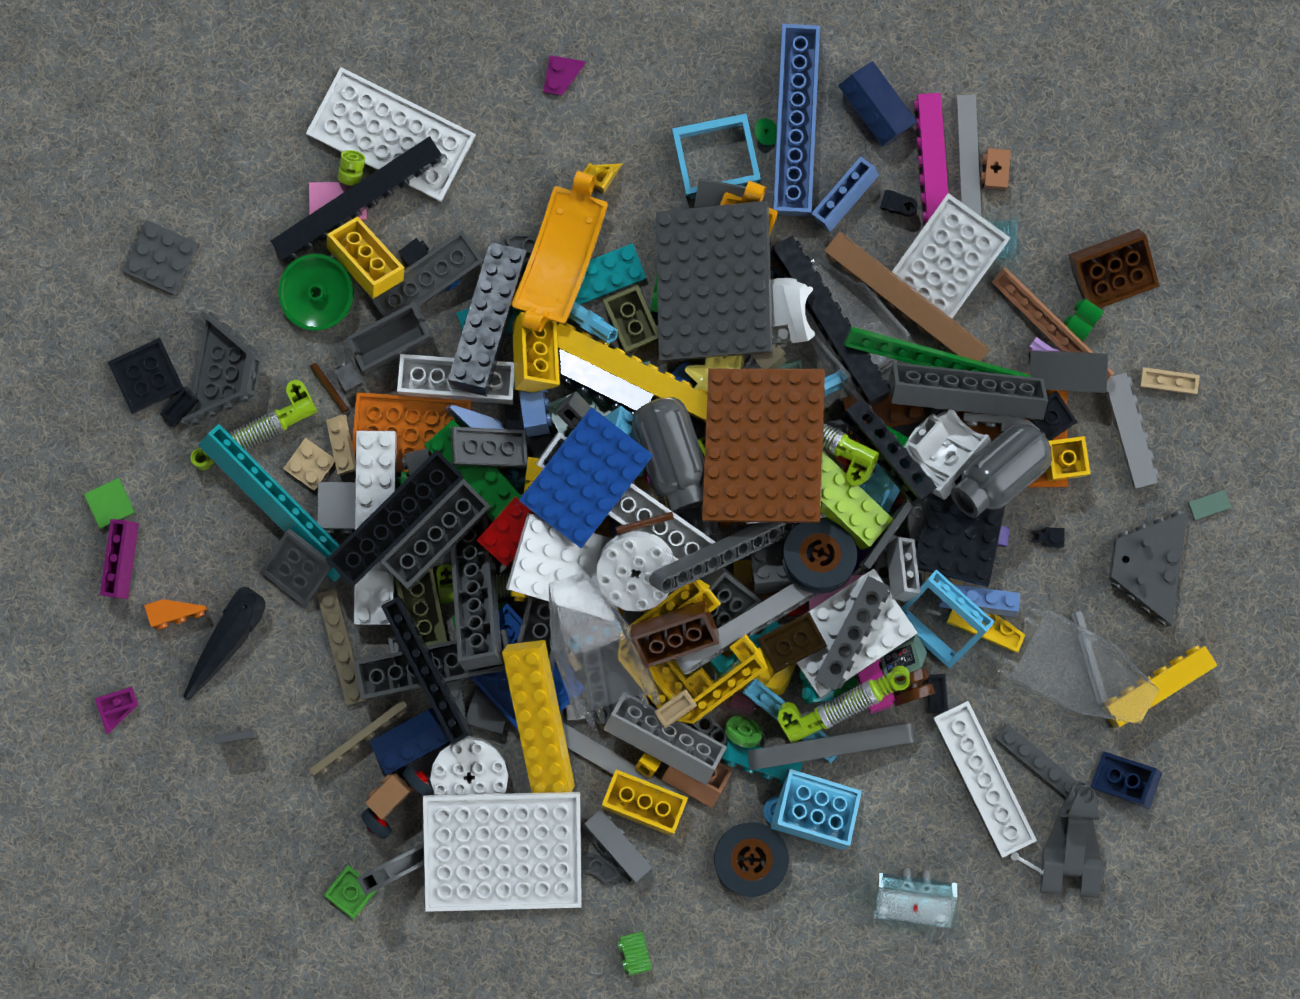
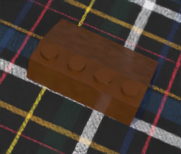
(1115, 269)

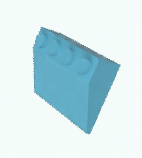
(816, 810)

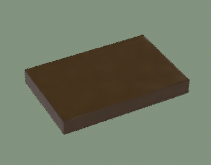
(792, 642)

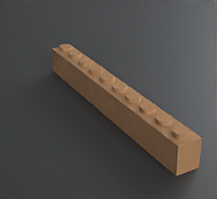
(905, 298)

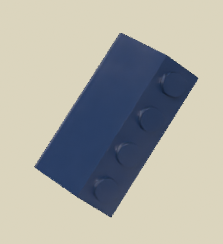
(877, 103)
(409, 741)

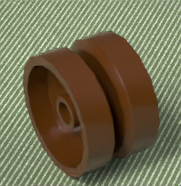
(914, 690)

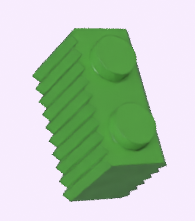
(635, 953)

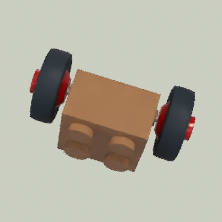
(390, 795)

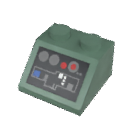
(909, 654)

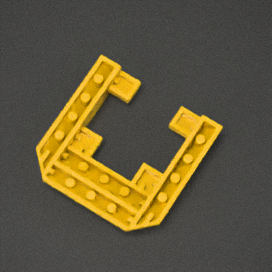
(704, 691)

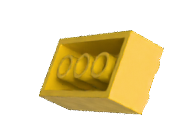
(365, 257)

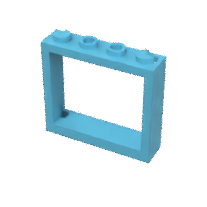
(711, 126)
(961, 605)

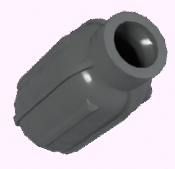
(677, 460)
(1002, 470)

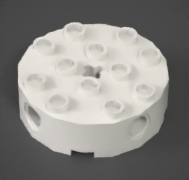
(616, 565)
(471, 756)

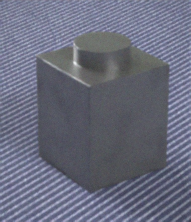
(348, 377)

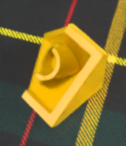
(604, 174)

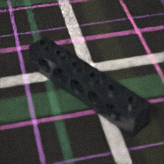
(889, 462)

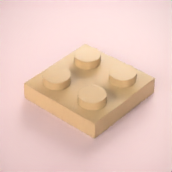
(309, 464)

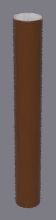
(328, 386)
(644, 523)

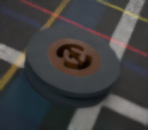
(811, 573)
(749, 882)

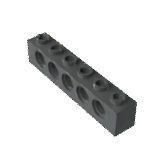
(870, 587)

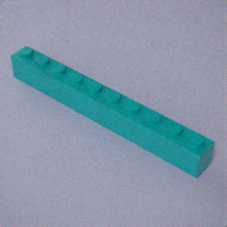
(266, 491)

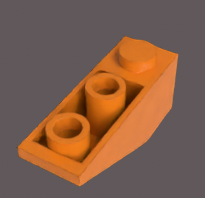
(166, 611)

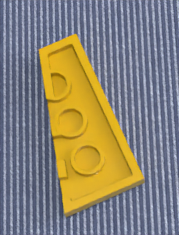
(1000, 633)

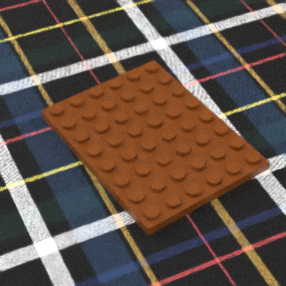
(764, 445)

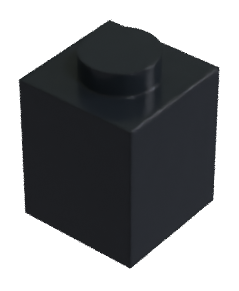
(413, 251)

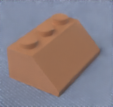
(707, 793)

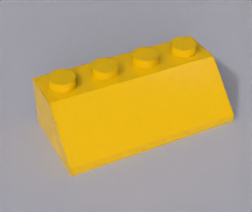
(535, 356)
(644, 803)

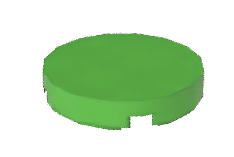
(743, 732)

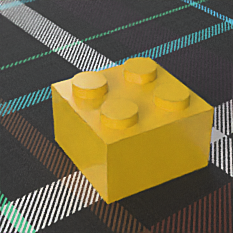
(1068, 459)

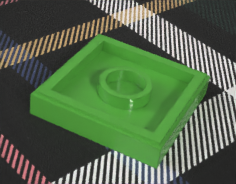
(109, 503)
(347, 893)

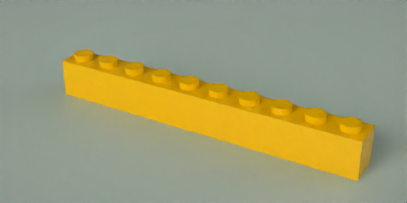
(632, 370)

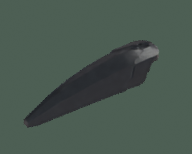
(232, 630)

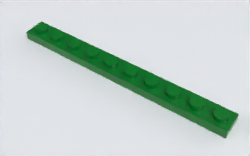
(917, 354)

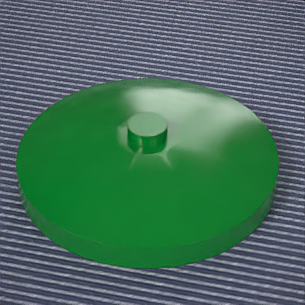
(316, 292)

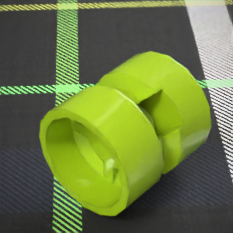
(351, 167)

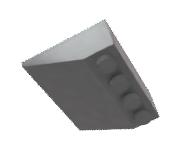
(732, 594)

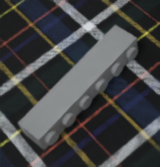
(1130, 432)

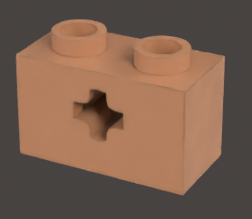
(1000, 159)

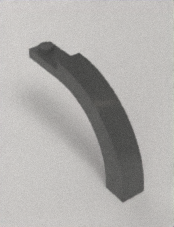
(392, 870)

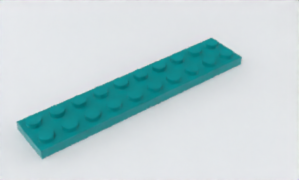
(603, 276)

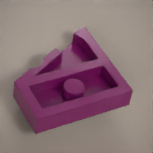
(561, 74)
(116, 706)

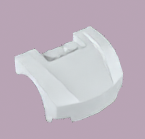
(788, 311)
(943, 448)

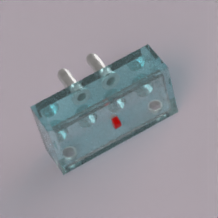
(915, 899)

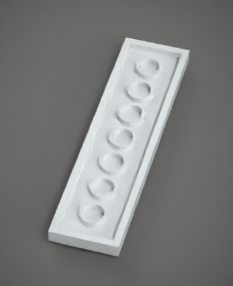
(985, 779)

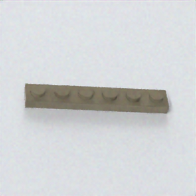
(340, 645)
(353, 743)

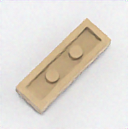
(1169, 381)
(341, 444)

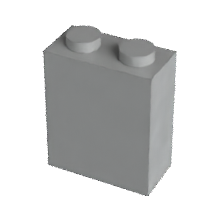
(337, 506)

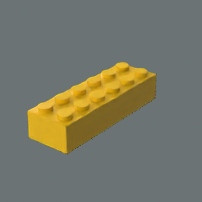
(1178, 675)

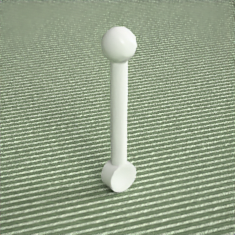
(1015, 856)

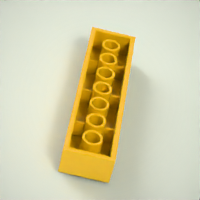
(538, 717)

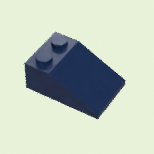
(1126, 780)

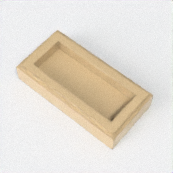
(675, 708)

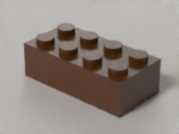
(891, 414)
(675, 634)

